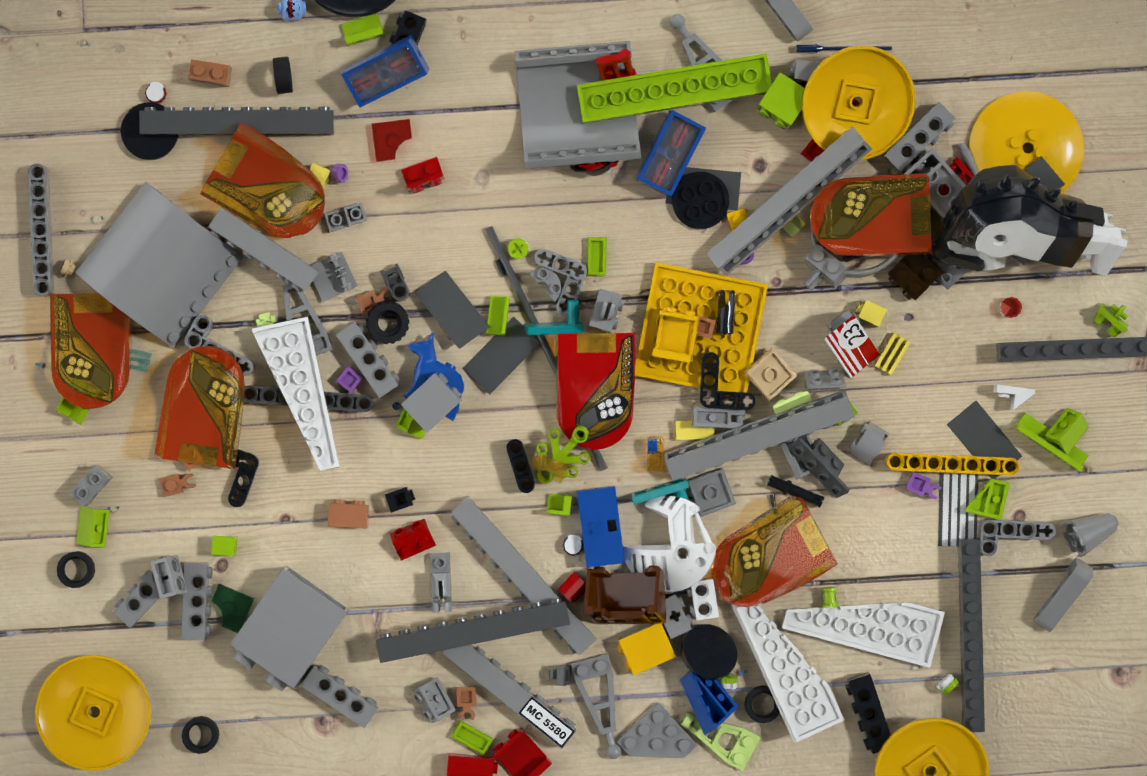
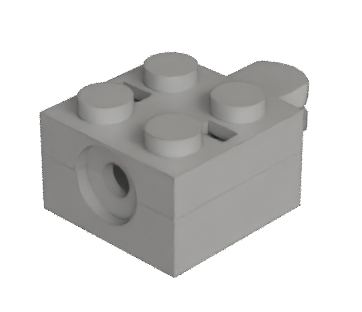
(606, 310)

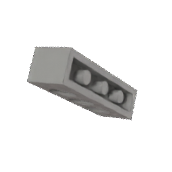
(938, 114)
(347, 338)
(126, 612)
(189, 629)
(312, 684)

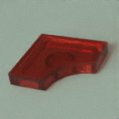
(389, 137)

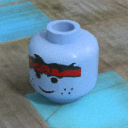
(291, 9)

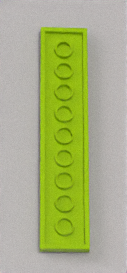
(674, 88)

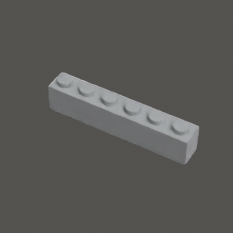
(262, 248)

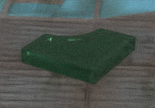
(233, 606)

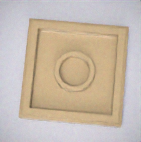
(770, 374)

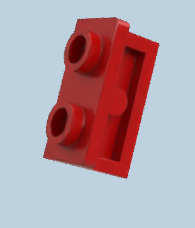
(412, 539)

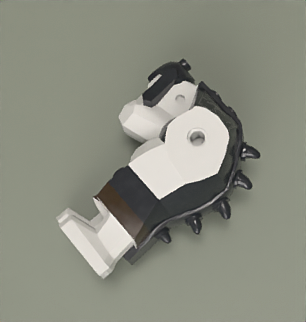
(1017, 215)

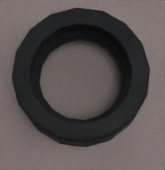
(282, 75)
(61, 569)
(748, 705)
(200, 749)

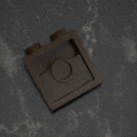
(914, 274)

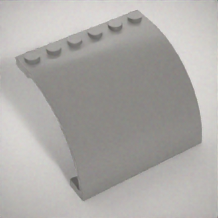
(552, 110)
(158, 265)

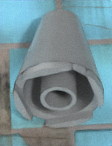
(1087, 533)

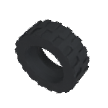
(387, 336)

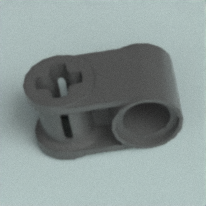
(395, 281)

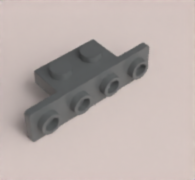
(821, 463)

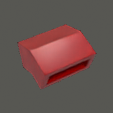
(573, 587)

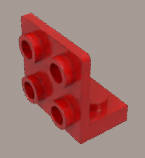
(423, 174)

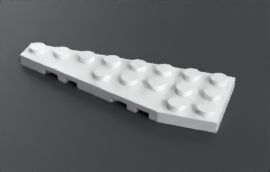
(887, 629)
(796, 688)

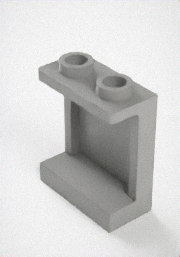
(432, 401)

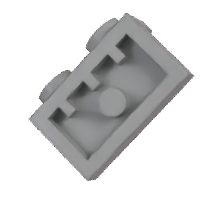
(433, 700)

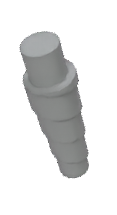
(968, 158)

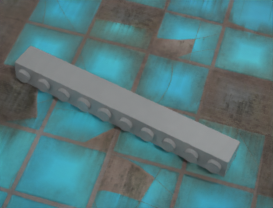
(789, 201)
(759, 435)
(518, 570)

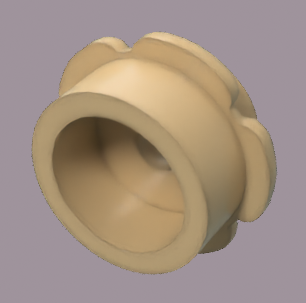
(67, 267)

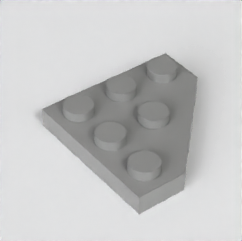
(657, 736)

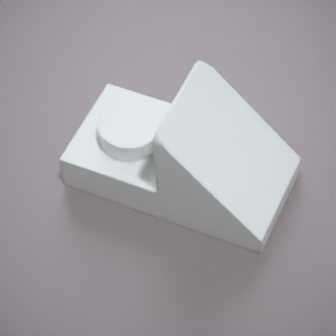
(1019, 394)

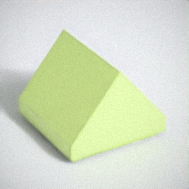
(794, 226)

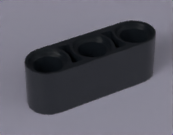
(520, 475)

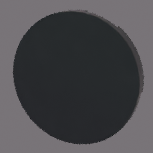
(145, 146)
(700, 200)
(709, 652)

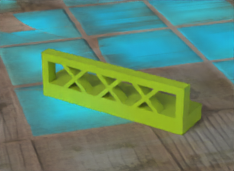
(1036, 432)

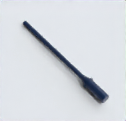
(816, 48)

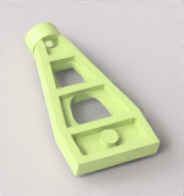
(742, 749)

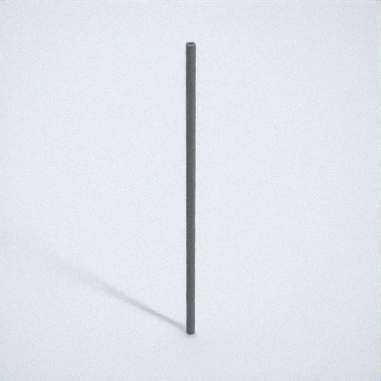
(531, 317)

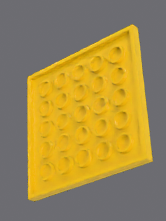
(699, 292)

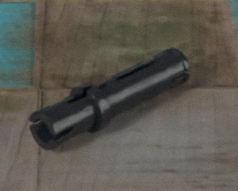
(794, 490)

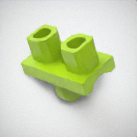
(1118, 324)

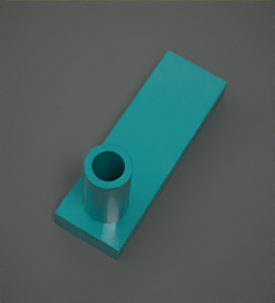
(572, 326)
(676, 486)

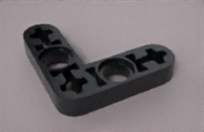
(718, 395)
(243, 470)

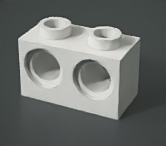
(708, 598)

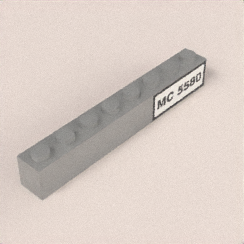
(513, 693)

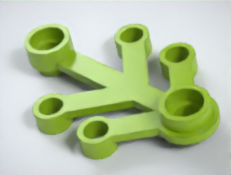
(562, 455)

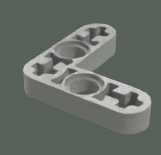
(571, 278)

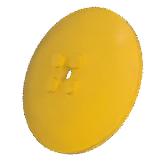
(884, 92)
(1031, 119)
(66, 720)
(932, 743)

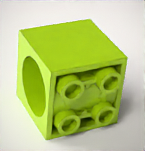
(782, 101)

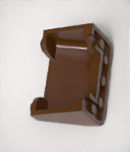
(625, 596)

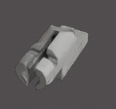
(441, 581)

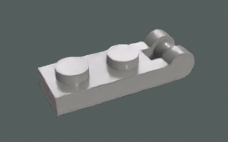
(716, 418)

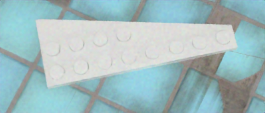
(294, 364)

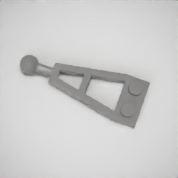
(677, 22)
(321, 341)
(592, 668)

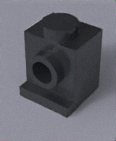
(392, 499)

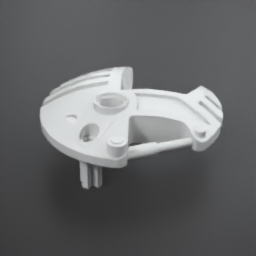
(678, 571)

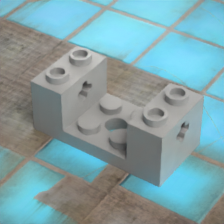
(939, 174)

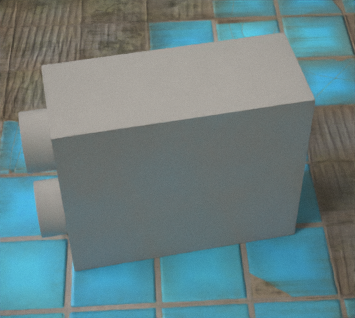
(288, 629)

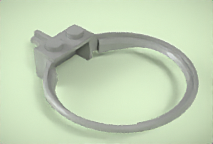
(831, 270)

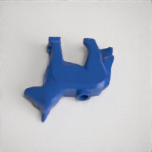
(428, 365)

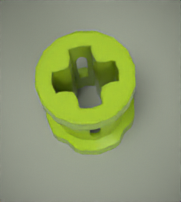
(829, 597)

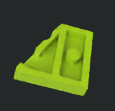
(990, 499)

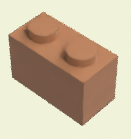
(210, 72)
(348, 515)

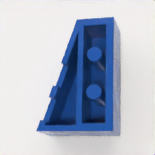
(709, 701)

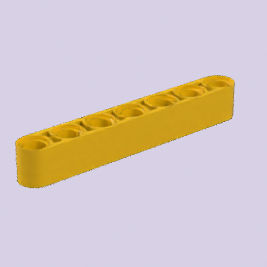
(961, 466)

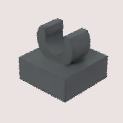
(562, 675)

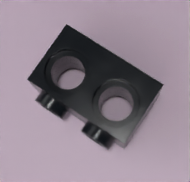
(403, 31)

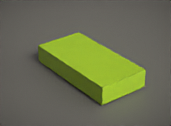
(596, 256)
(472, 737)

